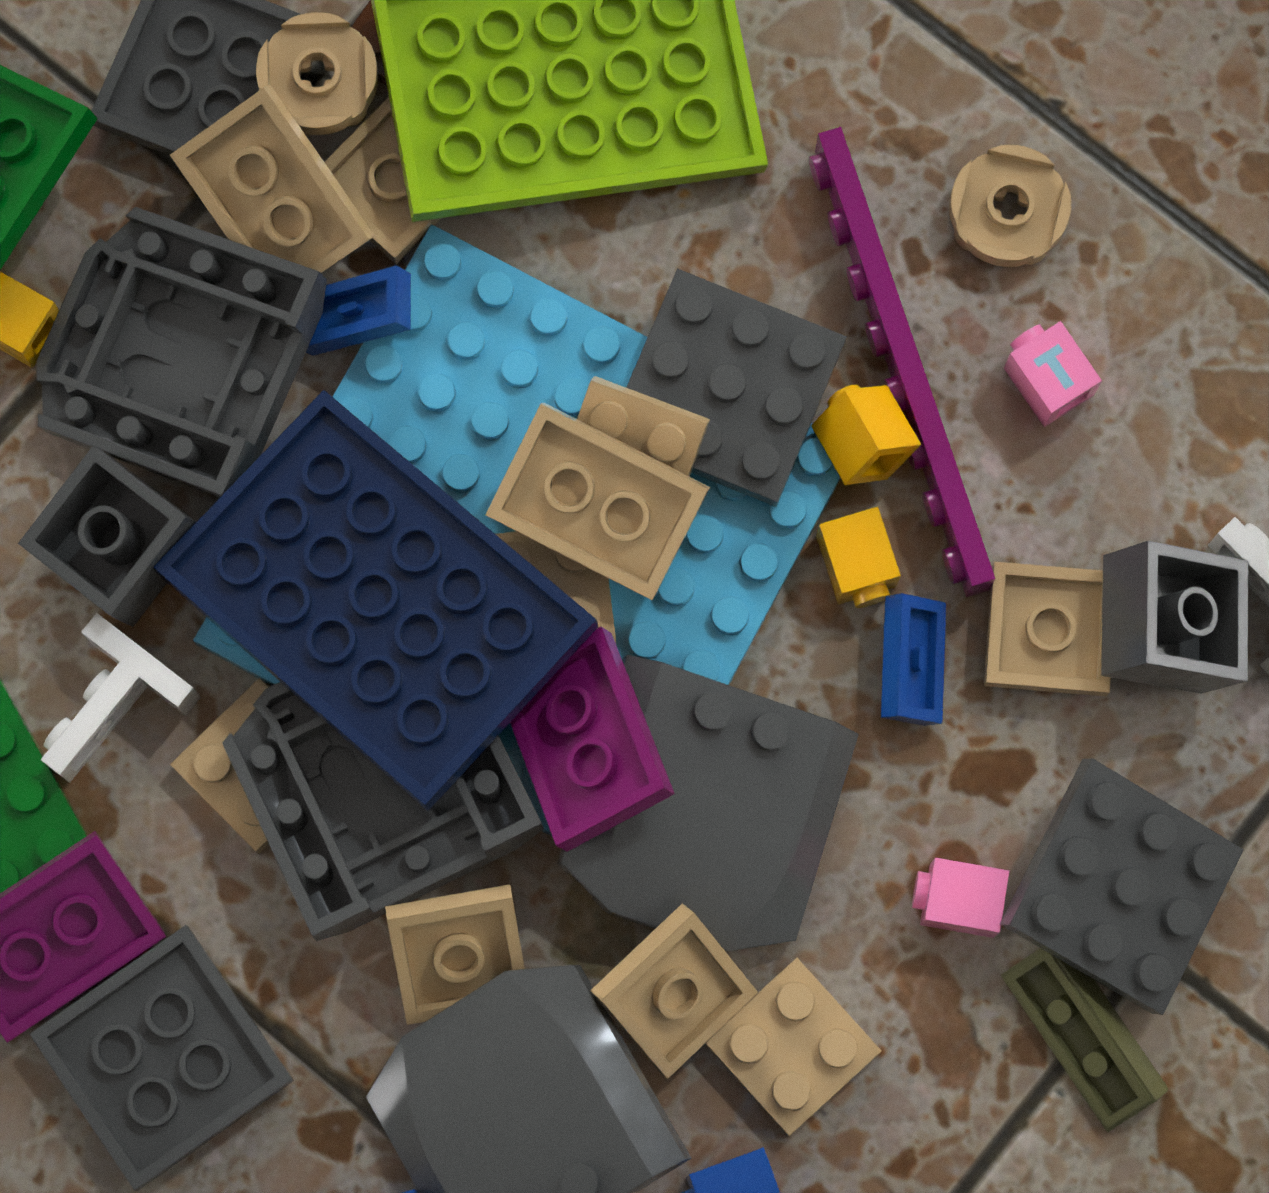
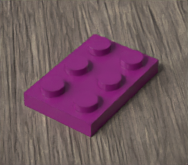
(590, 746)
(67, 932)

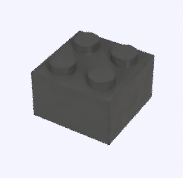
(108, 535)
(1175, 617)

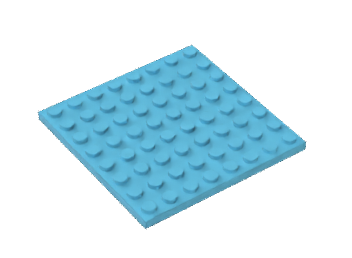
(460, 401)

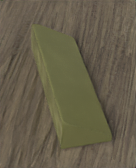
(1086, 1037)

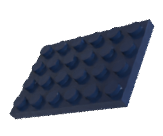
(376, 599)

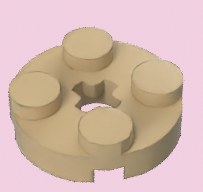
(342, 49)
(1039, 189)

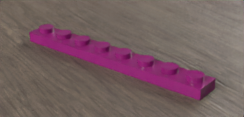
(891, 336)

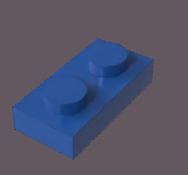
(363, 310)
(913, 659)

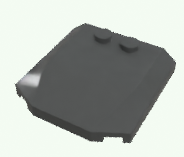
(177, 350)
(745, 814)
(351, 832)
(524, 1095)

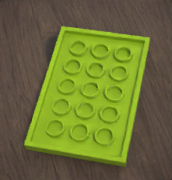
(564, 99)

